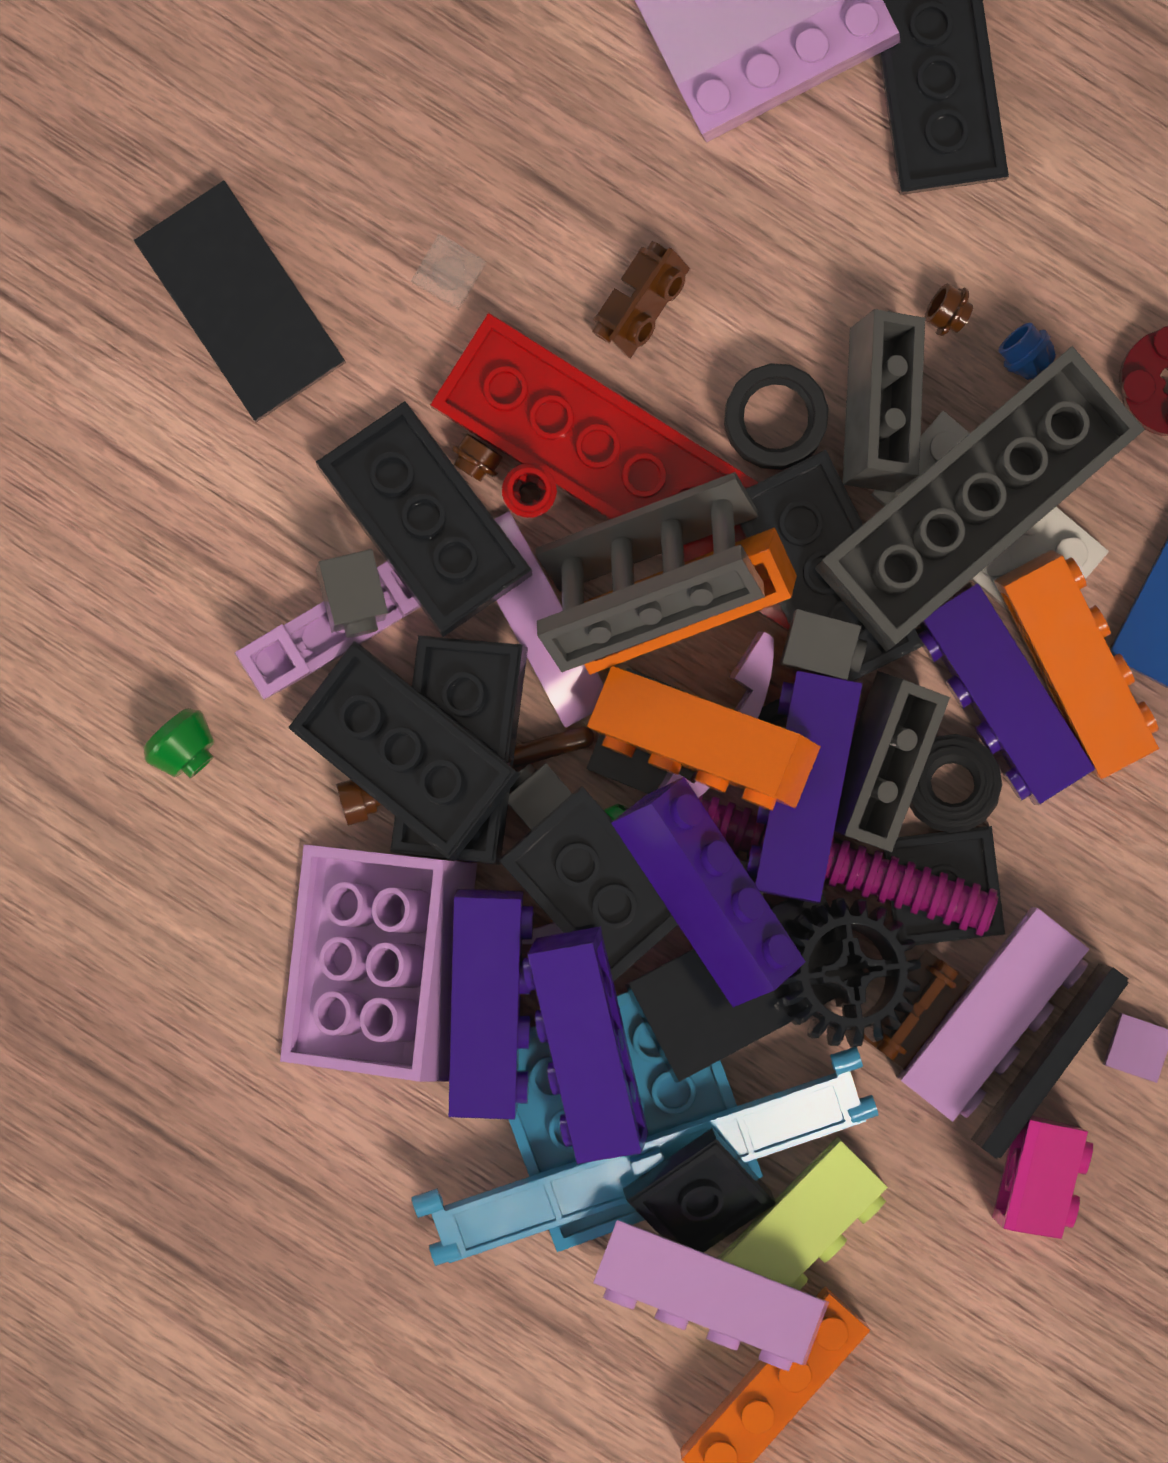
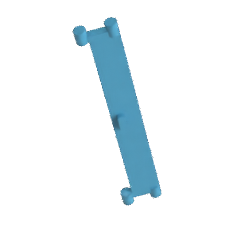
(596, 1186)

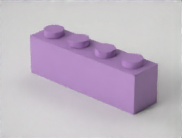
(994, 1013)
(710, 1293)

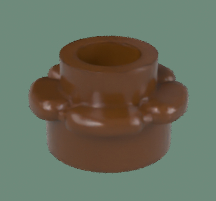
(949, 309)
(476, 458)

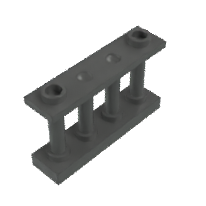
(660, 603)

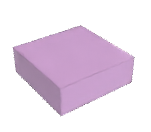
(1137, 1048)

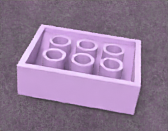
(759, 53)
(373, 963)

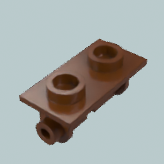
(657, 278)
(938, 992)

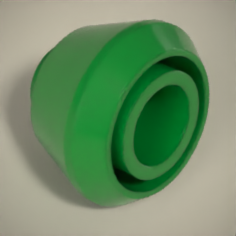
(181, 744)

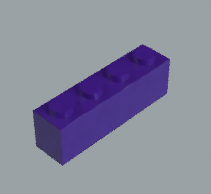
(1005, 695)
(801, 838)
(708, 892)
(487, 1004)
(586, 1045)

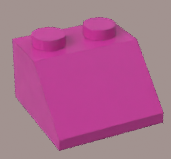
(1041, 1178)

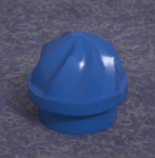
(1027, 351)

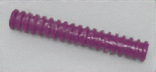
(874, 874)

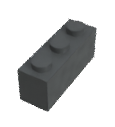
(884, 401)
(887, 759)

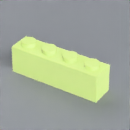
(809, 1217)

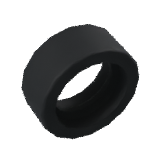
(776, 375)

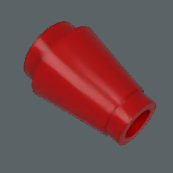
(525, 475)

